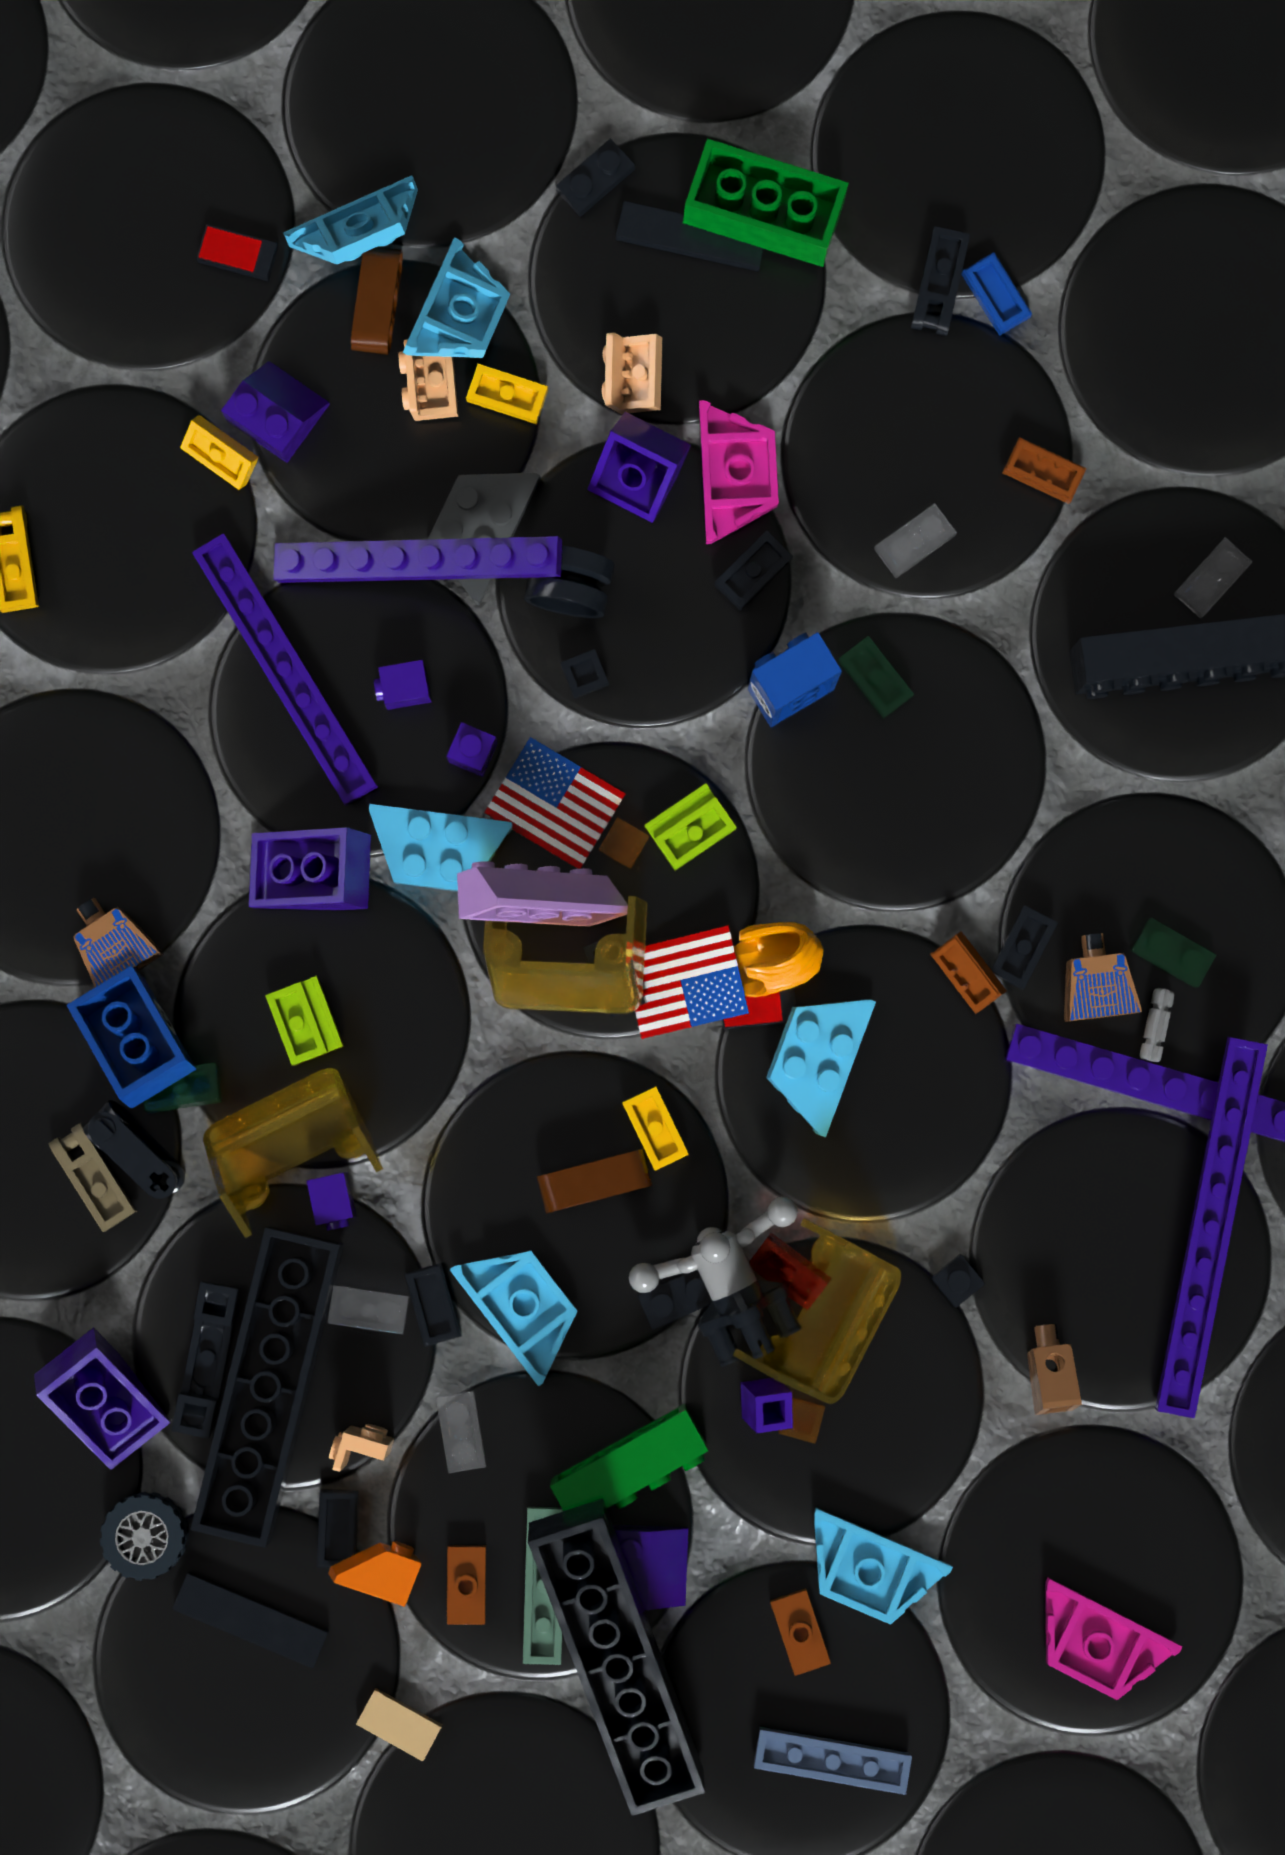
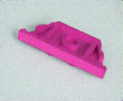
(736, 471)
(1099, 1642)

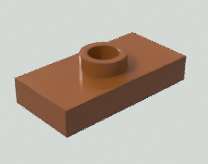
(1044, 470)
(968, 972)
(466, 1585)
(800, 1632)

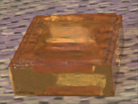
(624, 843)
(806, 1420)

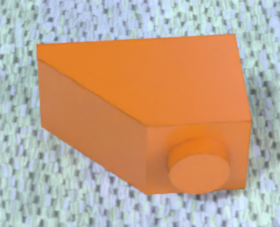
(380, 1571)

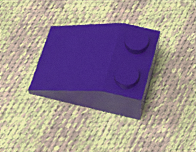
(310, 869)
(100, 1399)

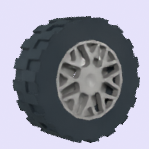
(144, 1536)

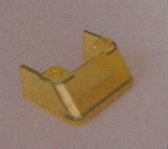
(605, 987)
(282, 1134)
(837, 1325)

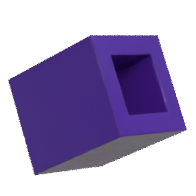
(403, 685)
(472, 749)
(332, 1200)
(766, 1405)

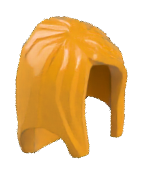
(777, 957)

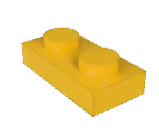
(507, 394)
(219, 452)
(655, 1128)

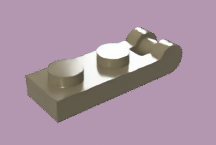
(93, 1179)

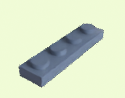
(832, 1760)

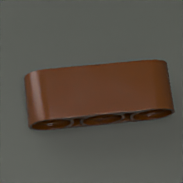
(376, 300)
(594, 1181)

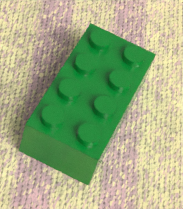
(765, 202)
(633, 1463)

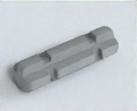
(1156, 1025)

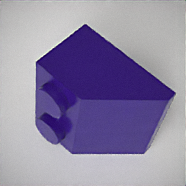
(274, 410)
(638, 466)
(656, 1563)

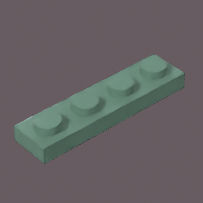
(541, 1629)

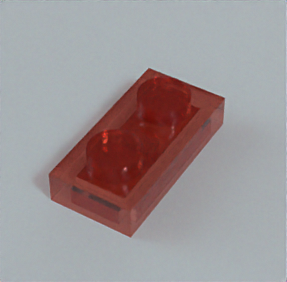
(783, 1264)

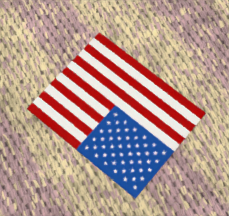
(555, 803)
(690, 983)

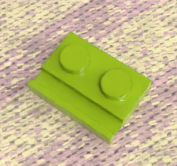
(690, 827)
(304, 1020)

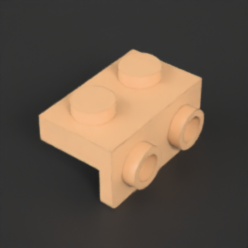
(632, 373)
(430, 386)
(366, 1440)

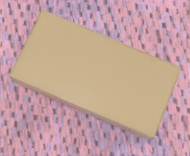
(399, 1724)

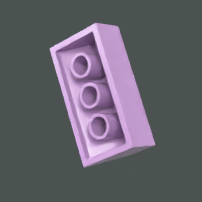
(537, 896)

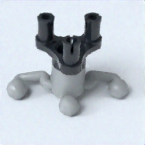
(732, 1284)

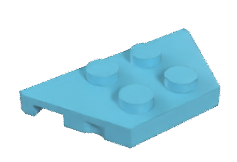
(357, 225)
(459, 309)
(434, 846)
(818, 1056)
(521, 1306)
(870, 1569)

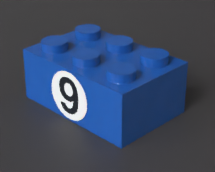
(793, 678)
(131, 1037)

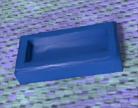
(996, 294)

